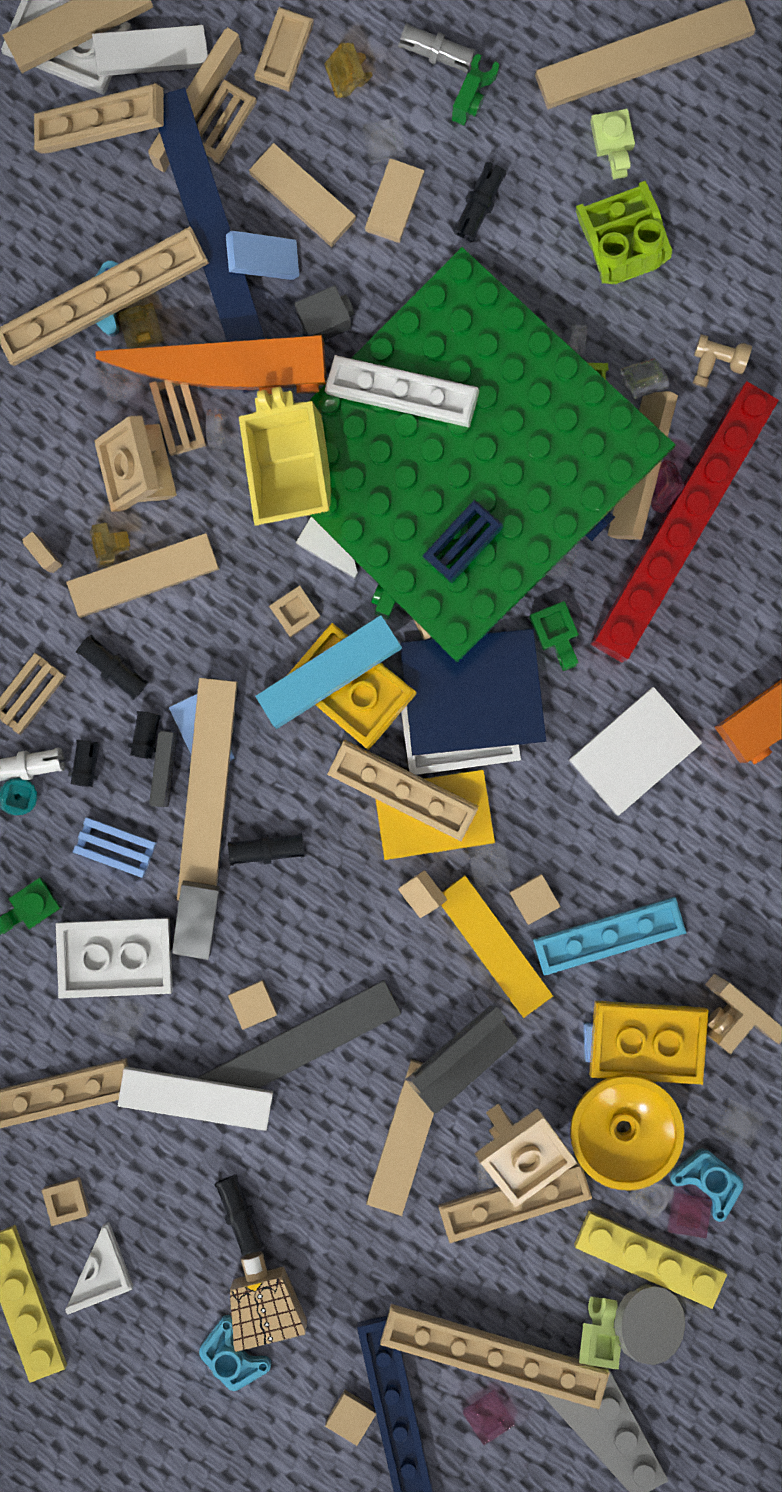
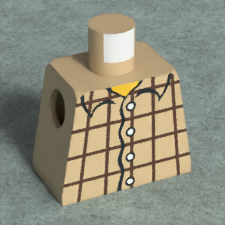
(264, 1305)

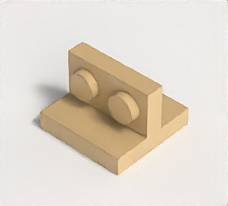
(134, 464)
(740, 1015)
(523, 1154)

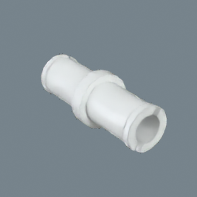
(27, 765)

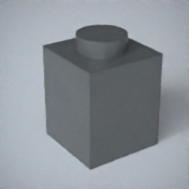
(325, 313)

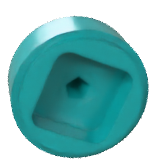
(17, 796)

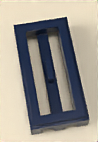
(441, 566)

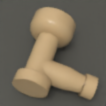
(710, 351)

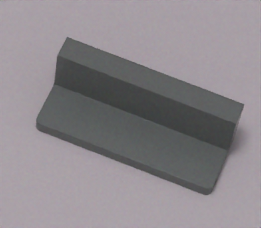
(462, 1059)

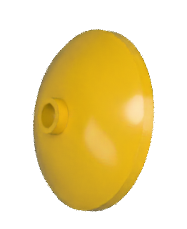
(642, 1152)

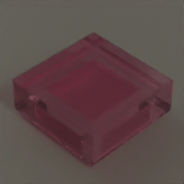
(667, 486)
(689, 1215)
(488, 1417)

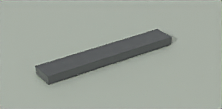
(309, 1039)

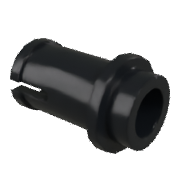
(144, 735)
(85, 763)

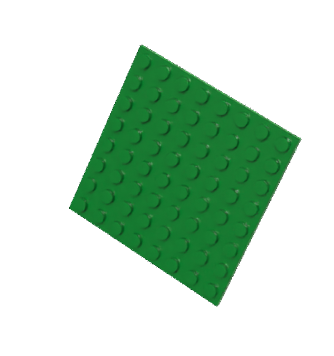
(541, 454)

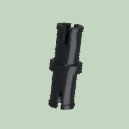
(479, 201)
(112, 667)
(266, 849)
(239, 1215)

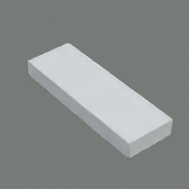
(149, 50)

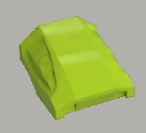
(631, 229)

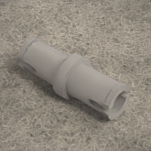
(436, 48)

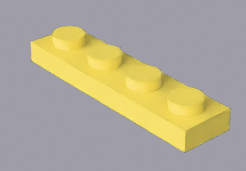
(650, 1259)
(26, 1310)

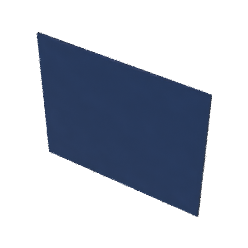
(475, 702)

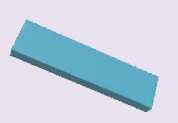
(328, 672)
(609, 936)

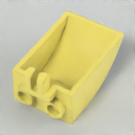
(285, 458)

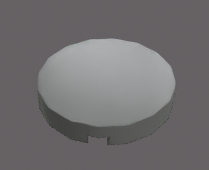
(650, 1324)

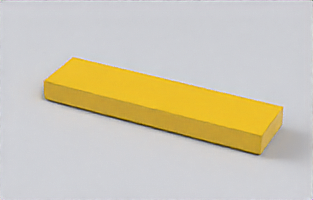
(495, 947)

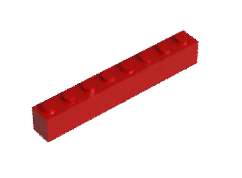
(684, 522)

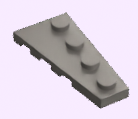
(614, 1437)

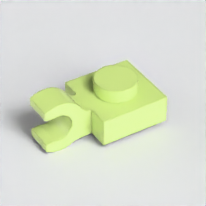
(614, 138)
(599, 1342)

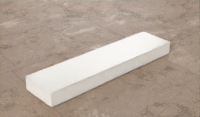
(402, 391)
(195, 1098)

